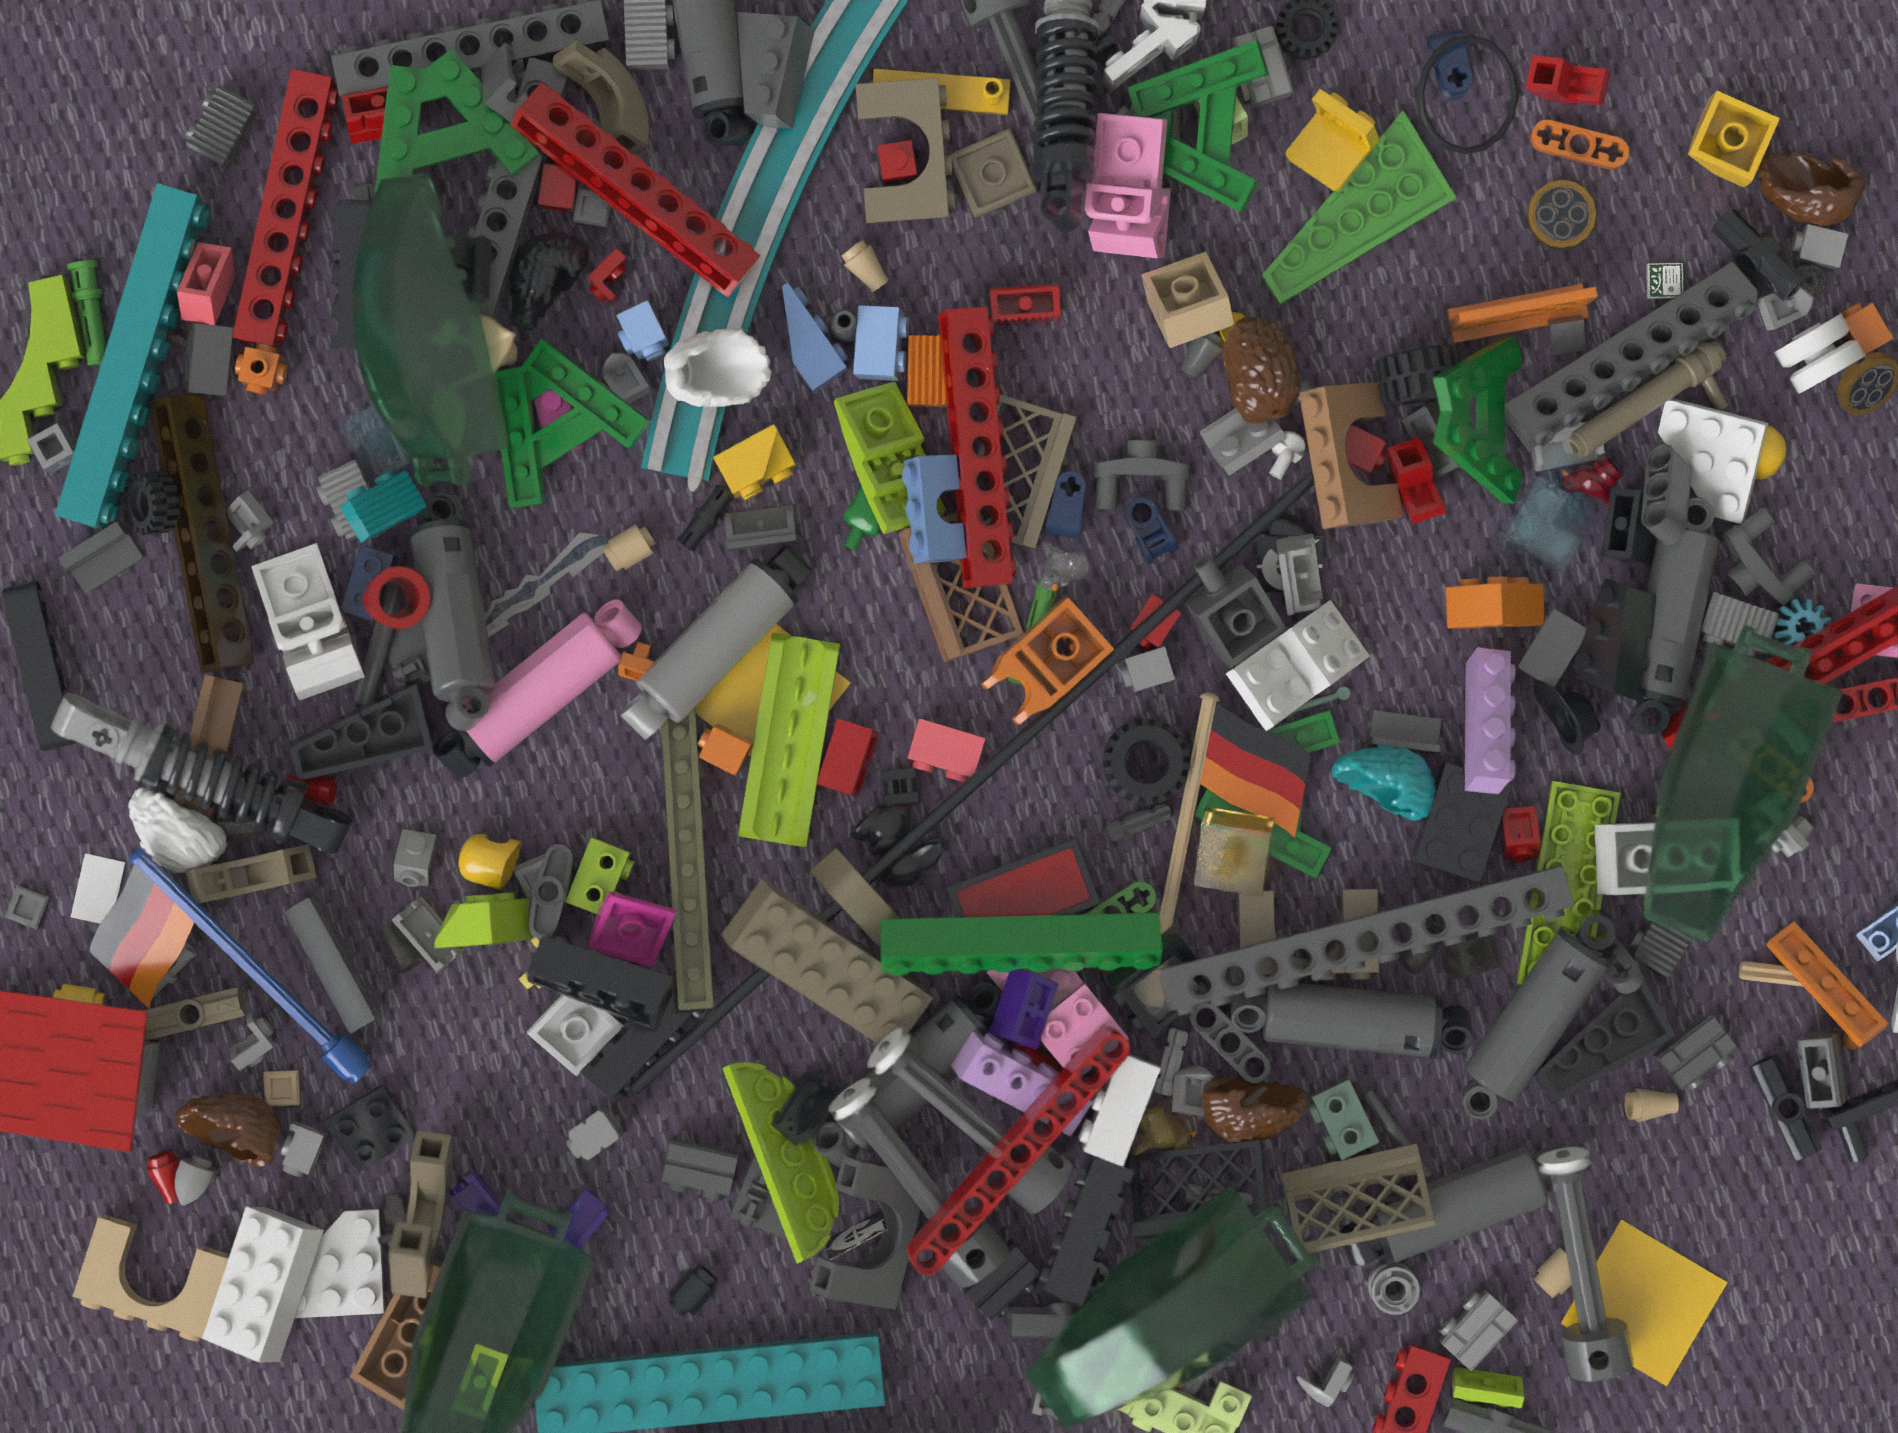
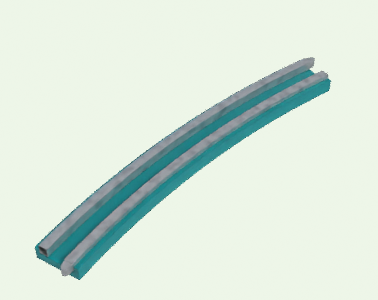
(759, 212)

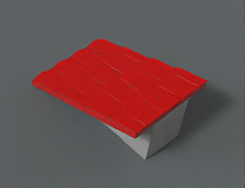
(74, 1070)

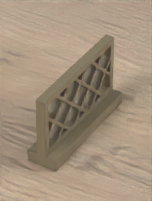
(1046, 471)
(1358, 1174)

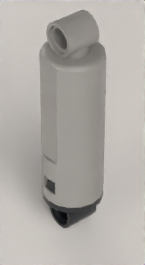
(716, 641)

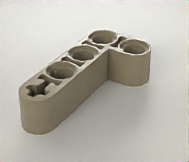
(853, 893)

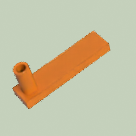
(1827, 986)

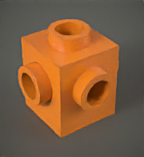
(272, 375)

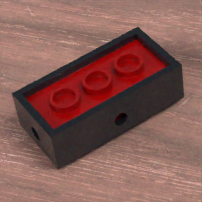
(1035, 885)

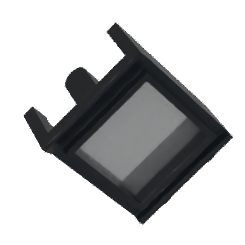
(1143, 989)

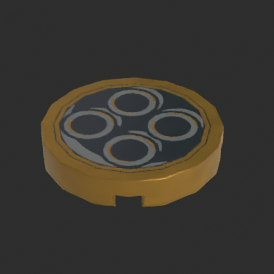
(1561, 214)
(1868, 384)

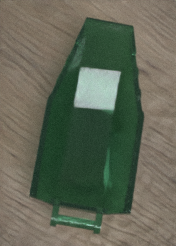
(421, 337)
(1732, 780)
(501, 1291)
(1174, 1310)

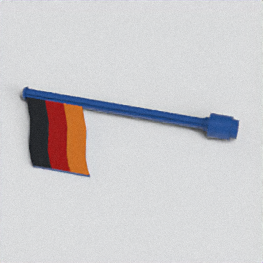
(149, 932)

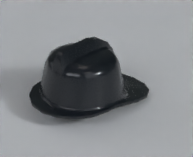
(1570, 715)

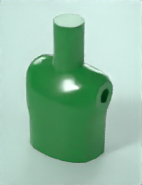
(861, 519)

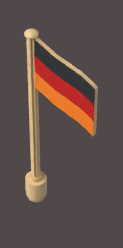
(1243, 768)

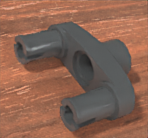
(1141, 460)
(1752, 571)
(557, 868)

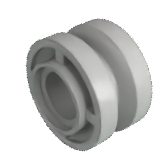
(1399, 1302)

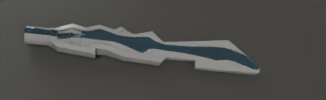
(533, 589)

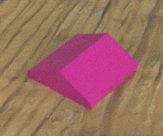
(630, 929)

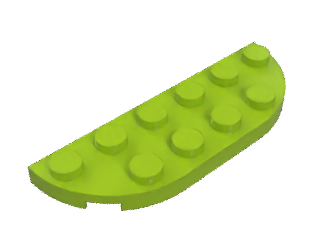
(795, 1175)

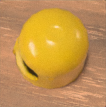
(488, 861)

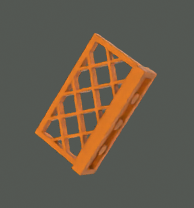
(1518, 312)

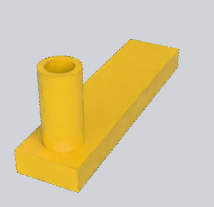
(962, 92)

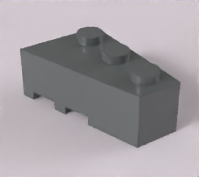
(772, 66)

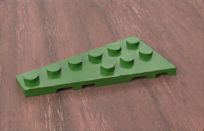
(1381, 199)

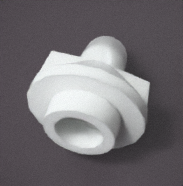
(1287, 450)

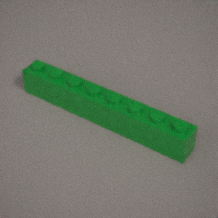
(1020, 943)

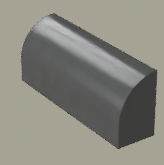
(332, 964)

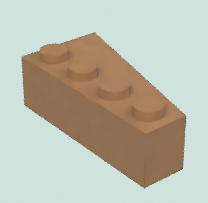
(388, 1353)

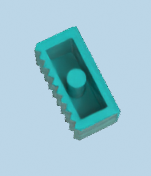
(383, 505)

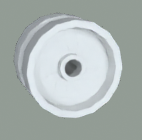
(1819, 353)

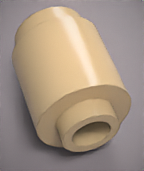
(629, 547)
(1554, 1274)

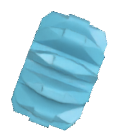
(1805, 615)

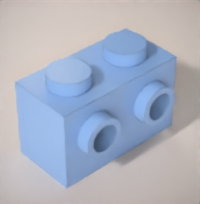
(642, 332)
(880, 343)

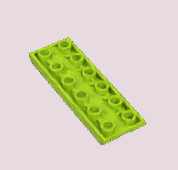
(788, 740)
(1569, 843)

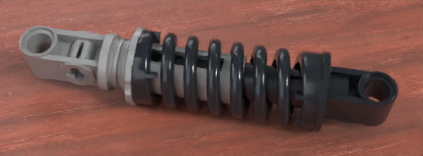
(1064, 103)
(161, 757)

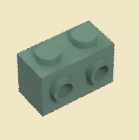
(1343, 1119)

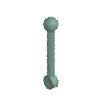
(1342, 693)

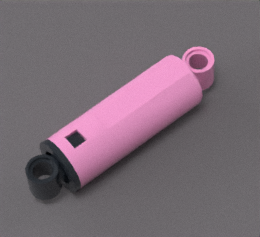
(541, 687)

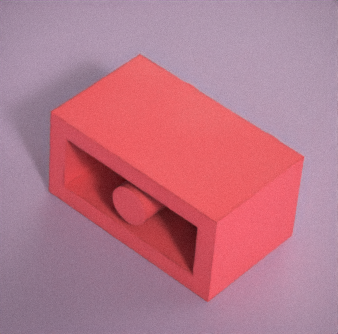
(206, 283)
(945, 749)

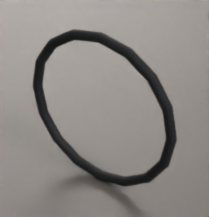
(1422, 84)

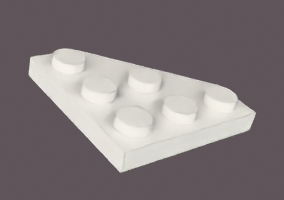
(1721, 453)
(346, 1269)

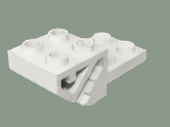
(1165, 32)
(307, 622)
(1298, 665)

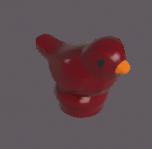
(1593, 479)

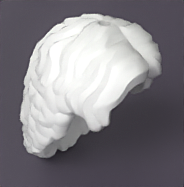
(717, 368)
(173, 834)

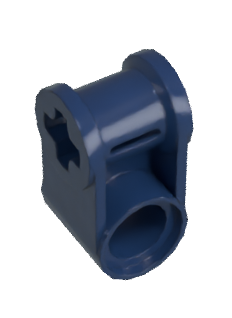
(1451, 62)
(1066, 512)
(1150, 531)

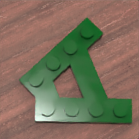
(449, 77)
(1215, 84)
(594, 410)
(1483, 450)
(1302, 851)

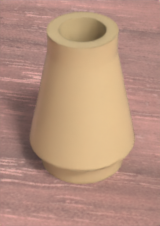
(864, 264)
(1649, 1104)

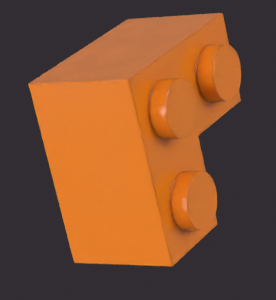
(1495, 604)

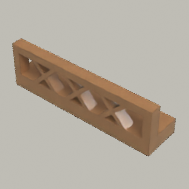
(213, 723)

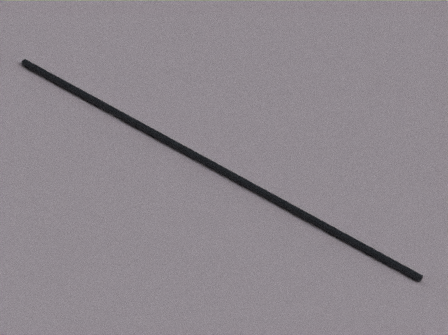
(988, 769)

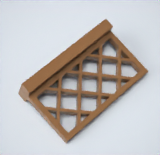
(939, 611)

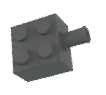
(1233, 611)

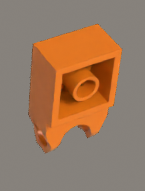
(1040, 667)

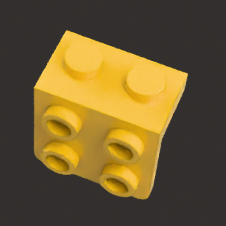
(1333, 141)

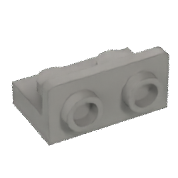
(1239, 442)

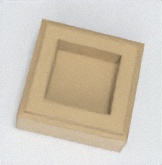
(282, 1087)

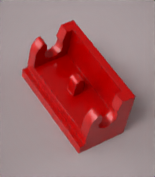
(847, 758)

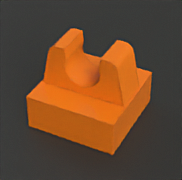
(635, 665)

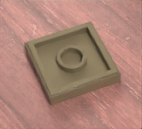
(992, 173)

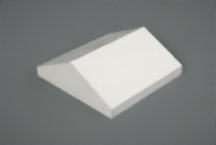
(574, 1032)

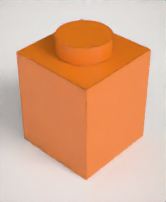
(1866, 327)
(724, 748)

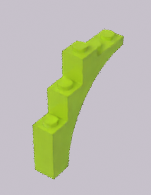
(52, 342)

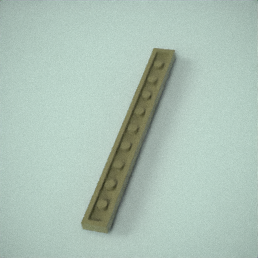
(687, 863)

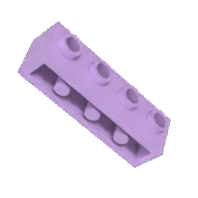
(1489, 721)
(1008, 1074)

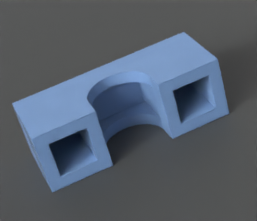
(932, 537)

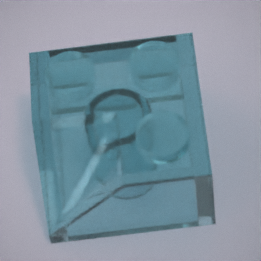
(1548, 525)

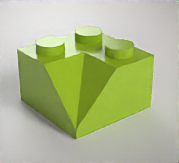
(485, 921)

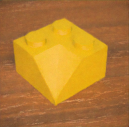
(1732, 138)
(755, 463)

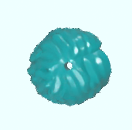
(1391, 777)

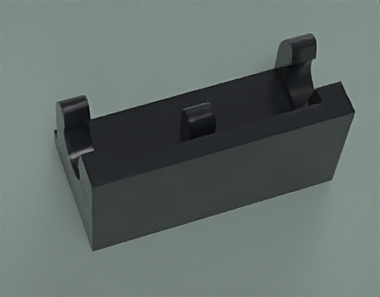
(807, 1107)

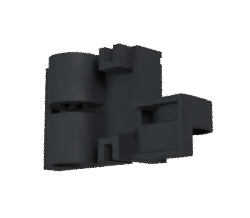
(476, 260)

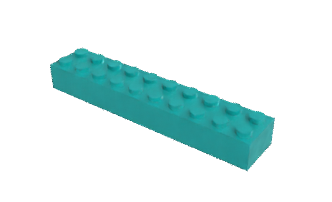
(133, 359)
(713, 1385)

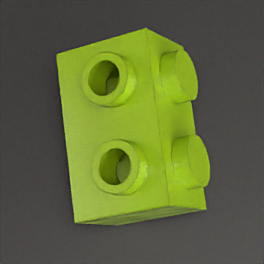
(595, 875)

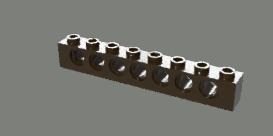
(198, 549)

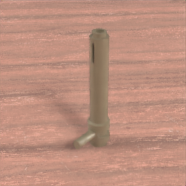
(1684, 373)

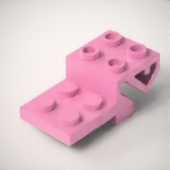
(1127, 191)
(1072, 1016)

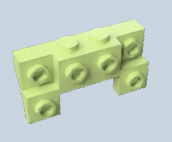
(1183, 1413)

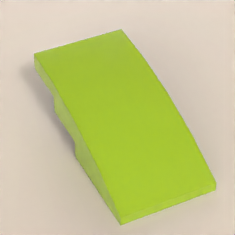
(879, 440)

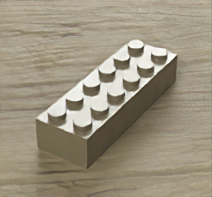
(824, 964)

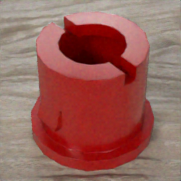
(414, 592)

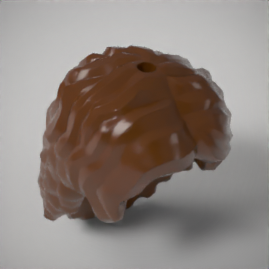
(1810, 187)
(1260, 370)
(1251, 1110)
(235, 1123)

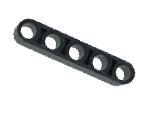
(36, 660)

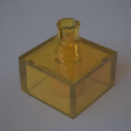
(1234, 851)

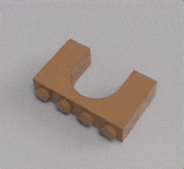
(1340, 494)

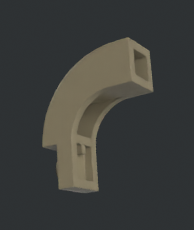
(613, 91)
(251, 874)

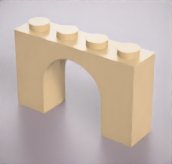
(105, 1283)

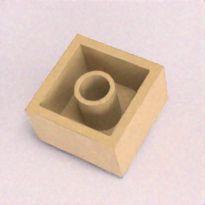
(1187, 299)

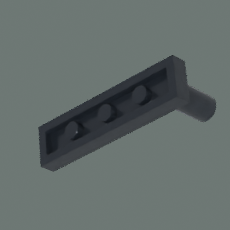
(1845, 1117)

